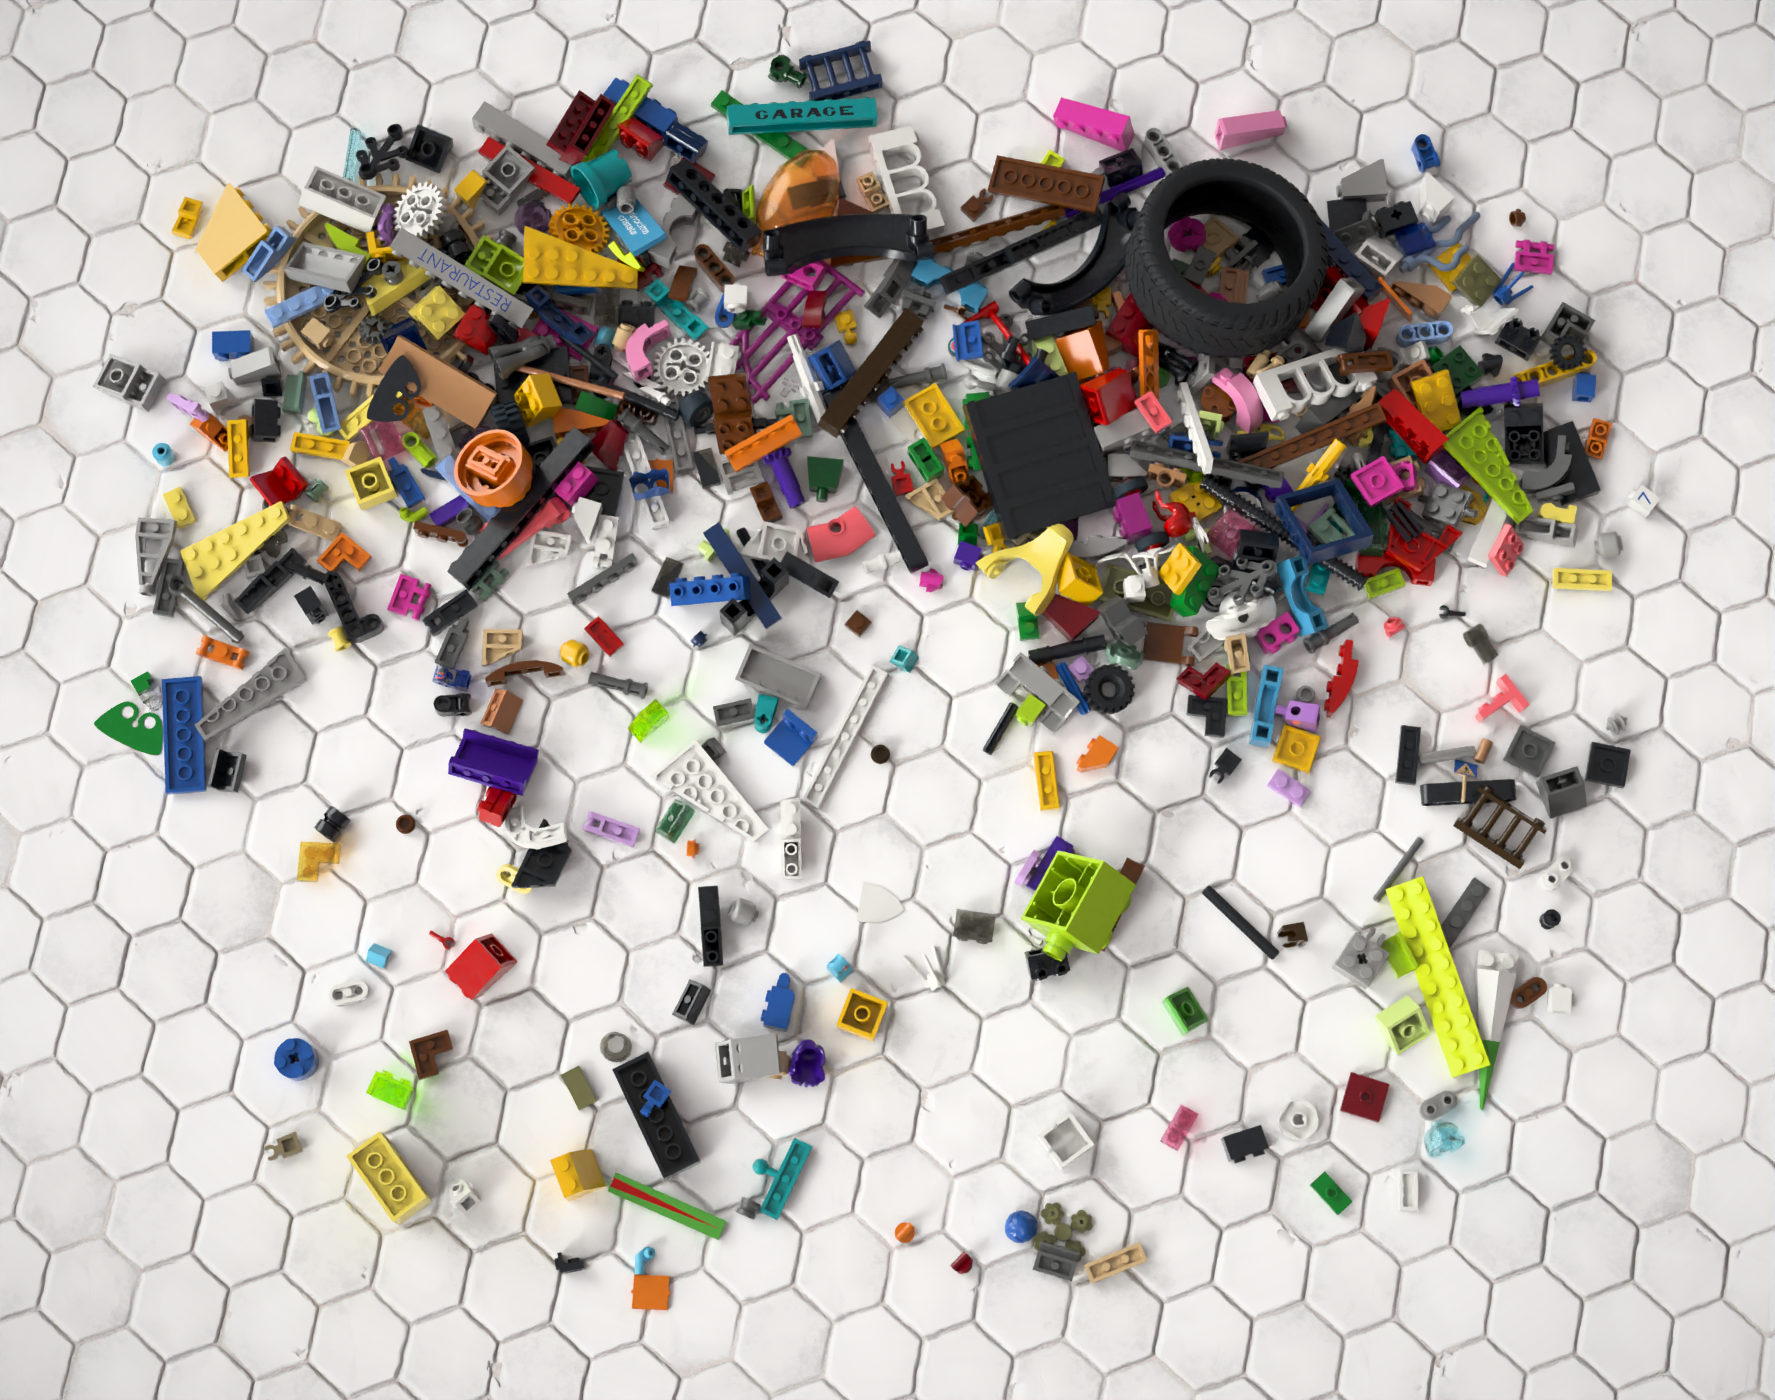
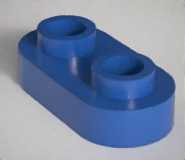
(721, 312)

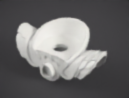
(1259, 612)

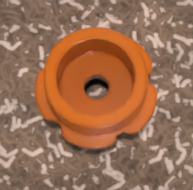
(692, 848)

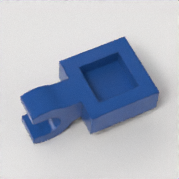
(656, 1096)

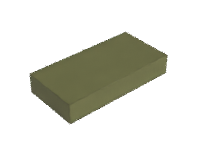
(579, 1088)

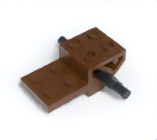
(733, 411)

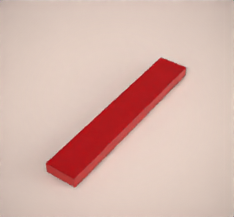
(541, 177)

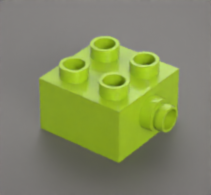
(1078, 904)

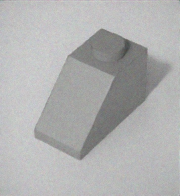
(1122, 467)

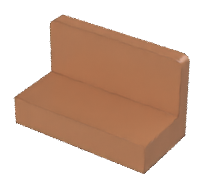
(502, 711)

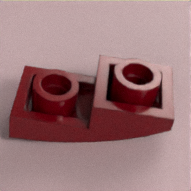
(814, 309)

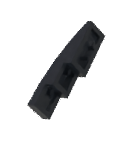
(268, 583)

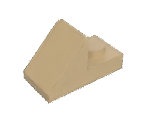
(1237, 653)

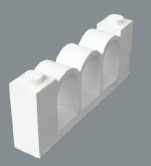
(904, 141)
(1280, 405)

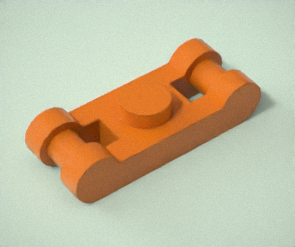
(222, 653)

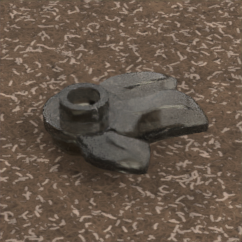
(273, 544)

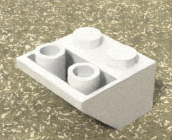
(1378, 257)

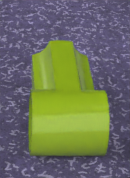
(419, 450)

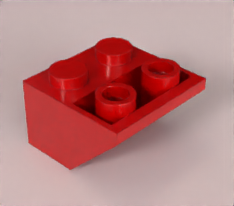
(640, 138)

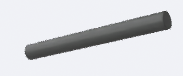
(1398, 869)

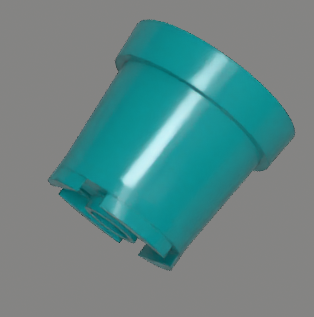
(601, 177)

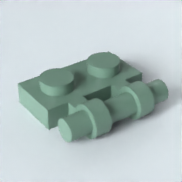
(800, 413)
(488, 590)

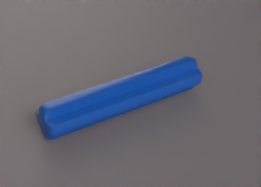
(1073, 687)

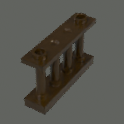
(1499, 845)

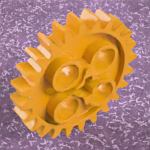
(578, 229)

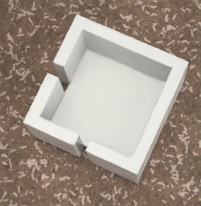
(1065, 1141)

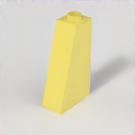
(389, 294)

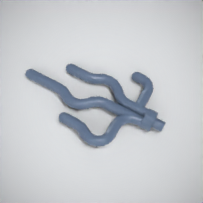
(1410, 262)

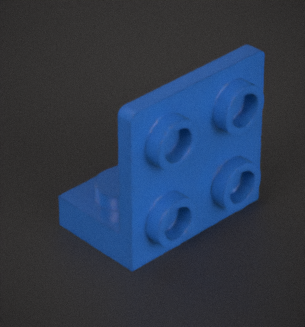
(791, 738)

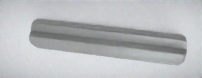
(1446, 755)

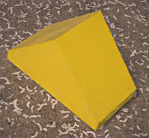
(471, 188)

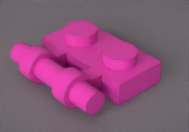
(1534, 262)
(403, 596)

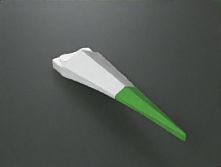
(1494, 987)

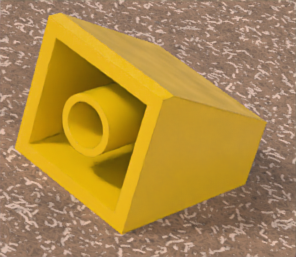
(577, 1173)

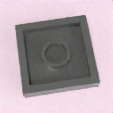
(1529, 751)

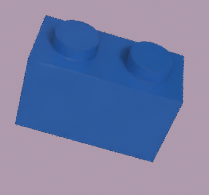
(232, 344)

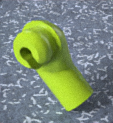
(412, 516)

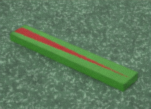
(667, 1206)

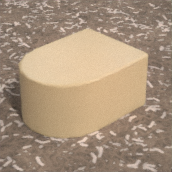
(356, 454)

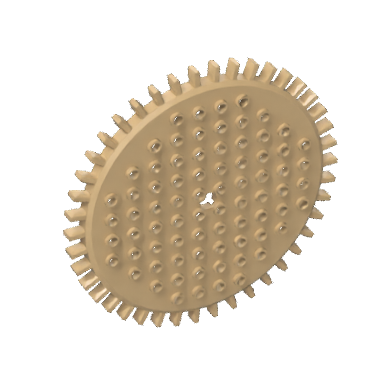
(368, 376)

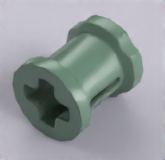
(316, 490)

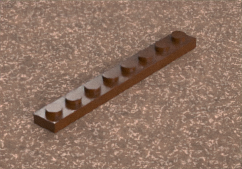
(997, 228)
(1317, 438)

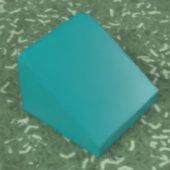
(904, 658)

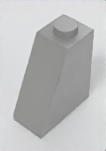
(1365, 183)
(255, 366)

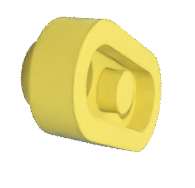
(507, 879)

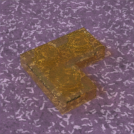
(311, 856)

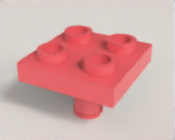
(1506, 550)

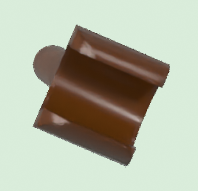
(959, 311)

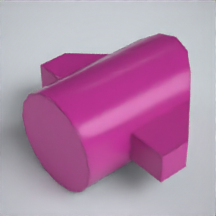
(931, 580)

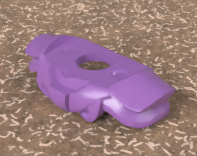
(385, 222)

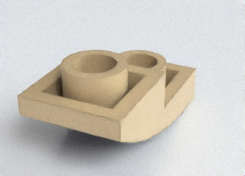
(872, 192)

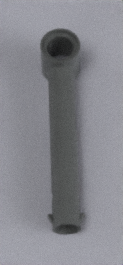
(205, 609)

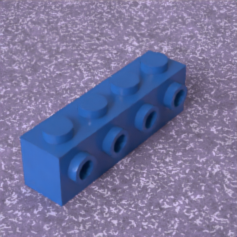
(710, 590)

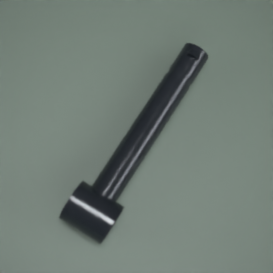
(638, 400)

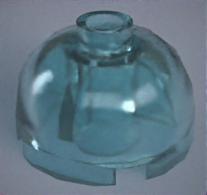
(1443, 1137)

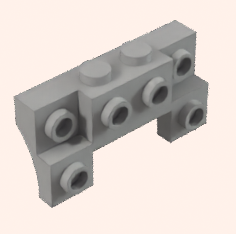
(1039, 684)

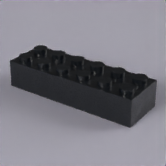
(663, 1126)

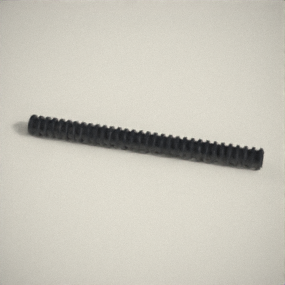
(1274, 526)

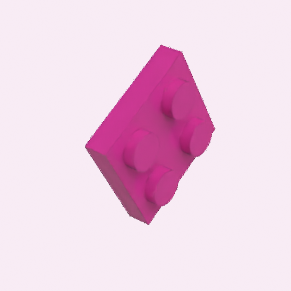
(1377, 481)

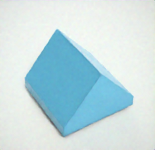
(605, 336)
(378, 955)

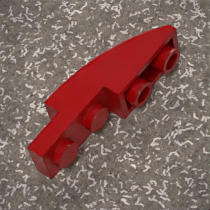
(1340, 685)

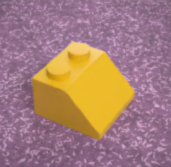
(1078, 580)

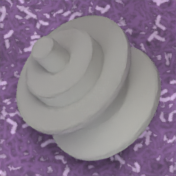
(1616, 723)

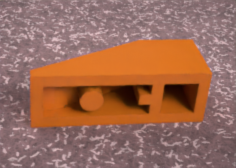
(567, 419)

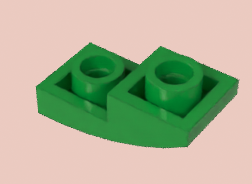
(596, 406)

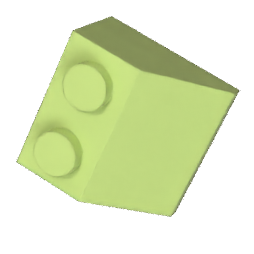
(1403, 1024)

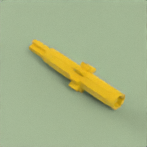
(1319, 471)

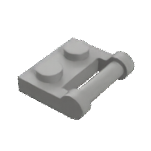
(728, 472)

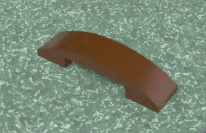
(499, 676)

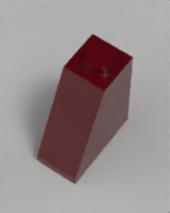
(1070, 616)

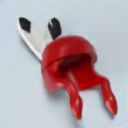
(1180, 521)

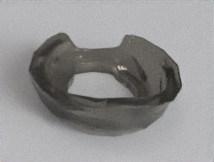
(619, 1056)

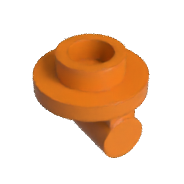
(904, 1232)

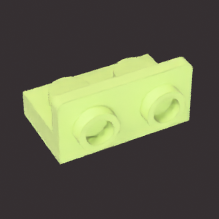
(1212, 423)

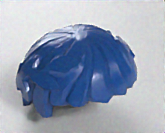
(1021, 1226)

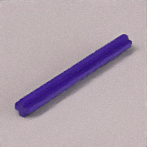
(1125, 187)

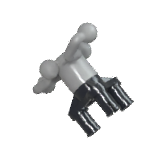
(1011, 369)

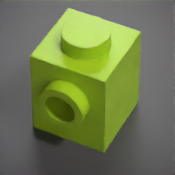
(1029, 711)

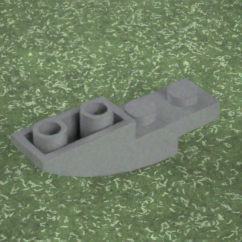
(1097, 547)

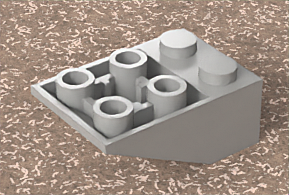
(747, 1058)

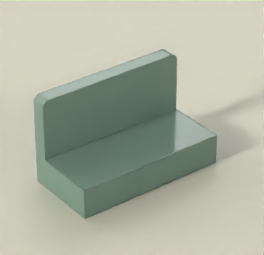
(294, 393)

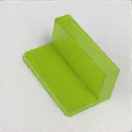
(1400, 956)

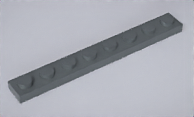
(1221, 467)

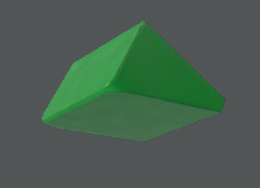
(968, 534)

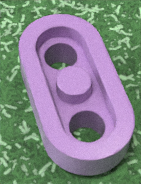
(1024, 875)

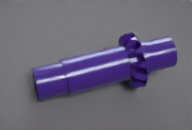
(1500, 393)
(785, 476)

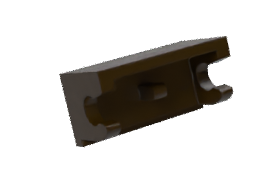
(1296, 934)

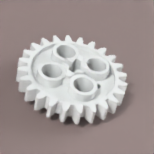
(412, 210)
(678, 383)

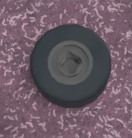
(696, 408)

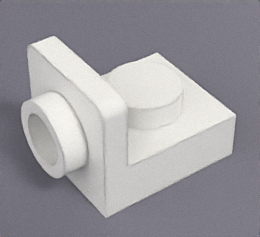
(1413, 353)

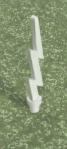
(650, 386)

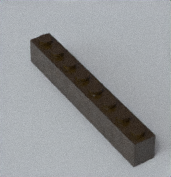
(870, 373)

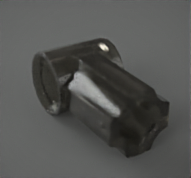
(1478, 639)

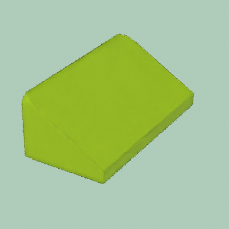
(748, 203)

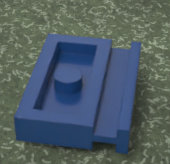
(968, 341)

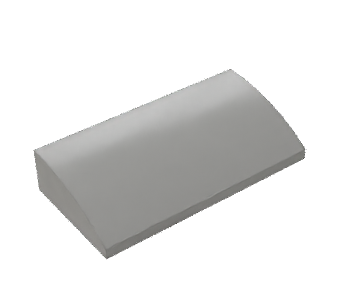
(325, 267)
(778, 676)

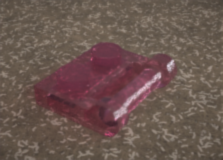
(387, 436)

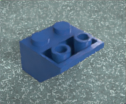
(832, 365)

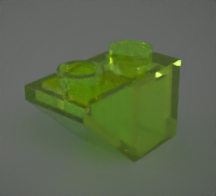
(648, 720)

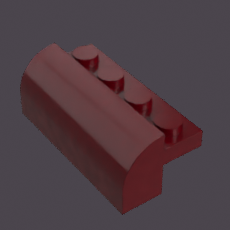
(580, 127)
(1126, 326)

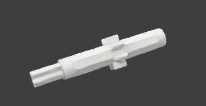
(811, 387)

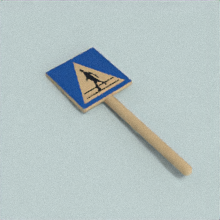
(1466, 770)

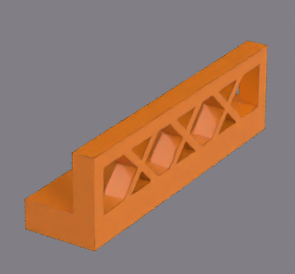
(1148, 362)
(763, 443)

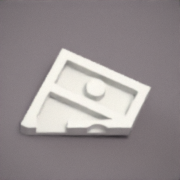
(547, 547)

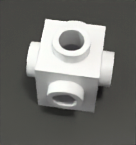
(463, 1197)

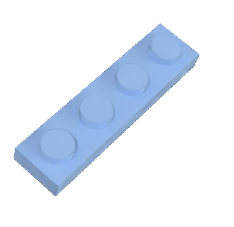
(297, 305)
(446, 469)

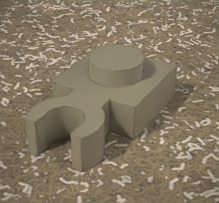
(287, 1146)

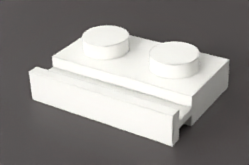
(722, 359)

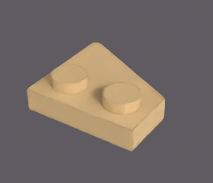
(929, 499)
(500, 644)

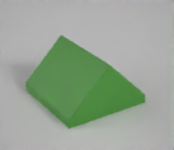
(1184, 1010)

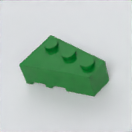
(1196, 591)

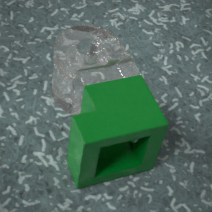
(145, 691)

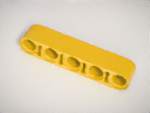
(1545, 378)

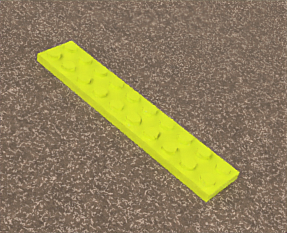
(1438, 977)

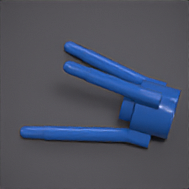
(1503, 294)

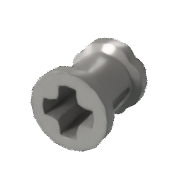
(698, 299)

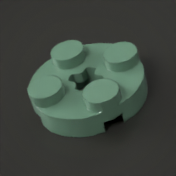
(1124, 655)

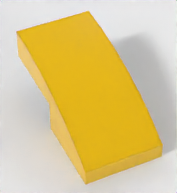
(188, 218)

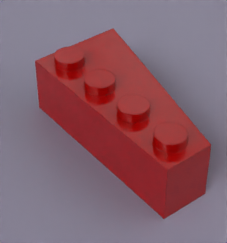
(1412, 426)

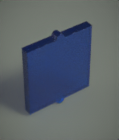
(1414, 239)

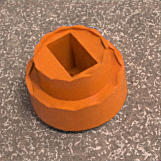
(494, 469)

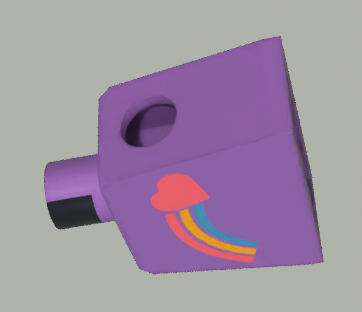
(1307, 717)

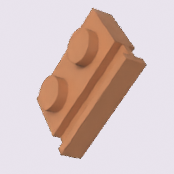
(1234, 284)

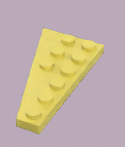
(226, 551)

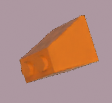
(1084, 351)

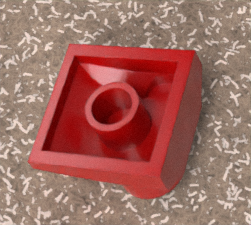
(474, 330)

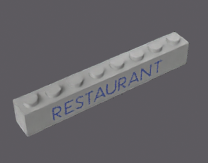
(461, 278)

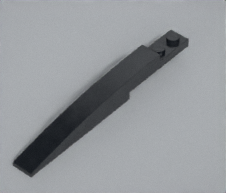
(1020, 251)

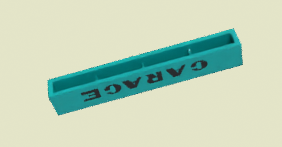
(801, 116)

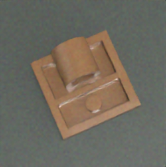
(1166, 477)

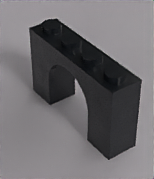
(738, 614)

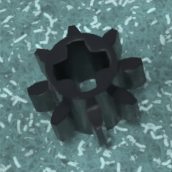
(1346, 470)

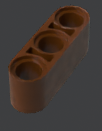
(710, 261)

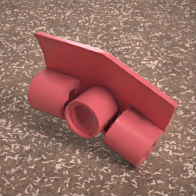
(831, 545)

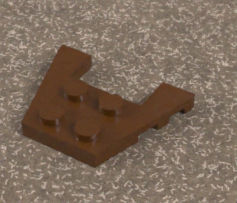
(846, 207)

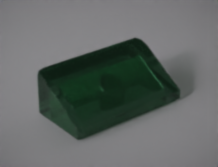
(674, 821)

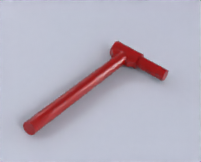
(991, 311)

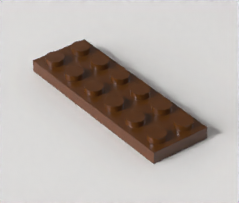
(1046, 184)

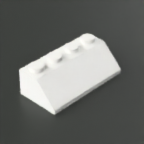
(342, 199)

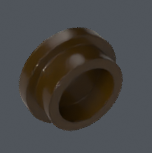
(880, 754)

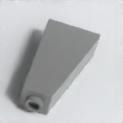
(1334, 308)

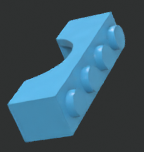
(928, 274)
(1293, 577)
(1265, 706)

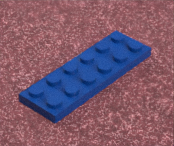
(182, 742)

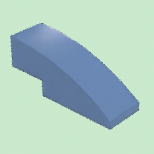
(268, 253)
(325, 402)

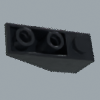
(809, 574)

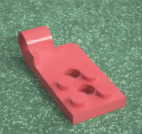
(552, 513)

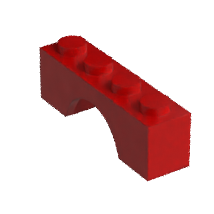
(1372, 564)

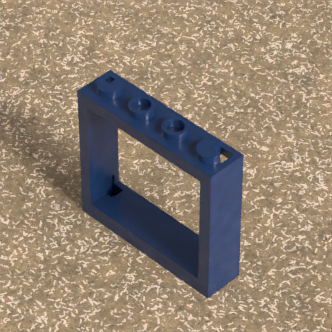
(1363, 534)

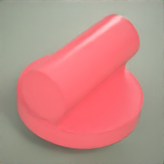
(1393, 626)

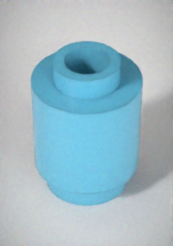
(163, 454)

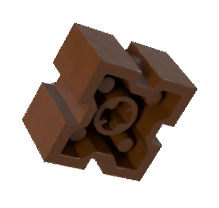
(968, 501)

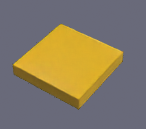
(1296, 748)

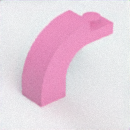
(639, 344)
(1245, 398)

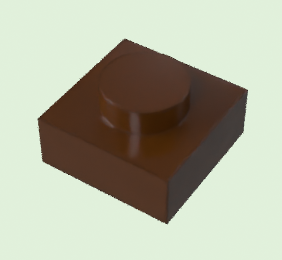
(858, 623)

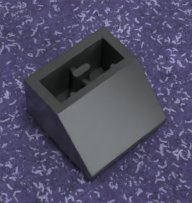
(1562, 792)

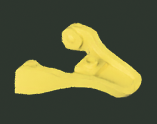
(1044, 554)

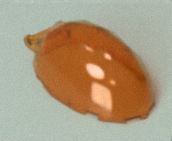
(798, 192)

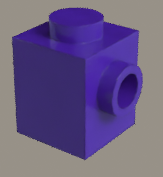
(1272, 493)
(967, 556)

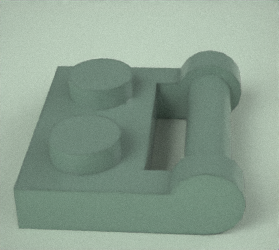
(1325, 531)

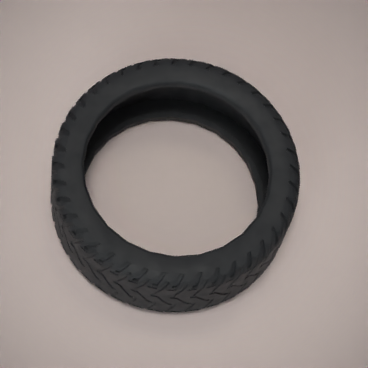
(1260, 201)

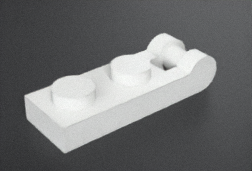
(605, 541)

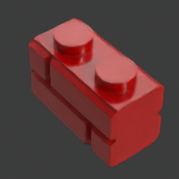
(496, 806)

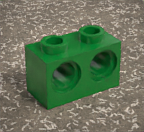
(925, 460)

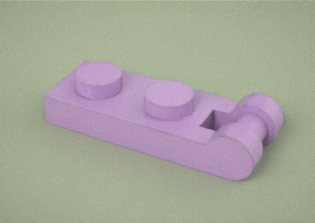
(188, 407)
(612, 829)

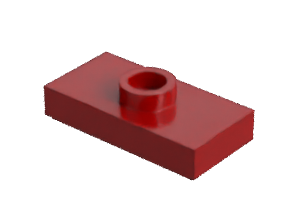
(604, 636)

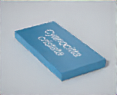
(635, 229)

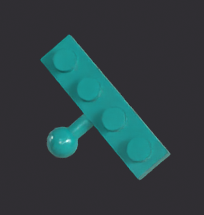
(784, 1177)

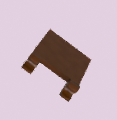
(1165, 643)

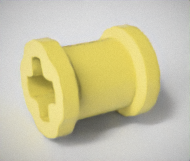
(339, 639)

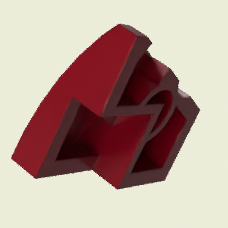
(610, 443)

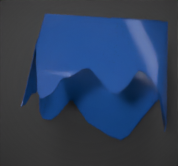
(641, 478)

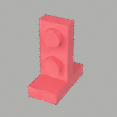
(1510, 693)

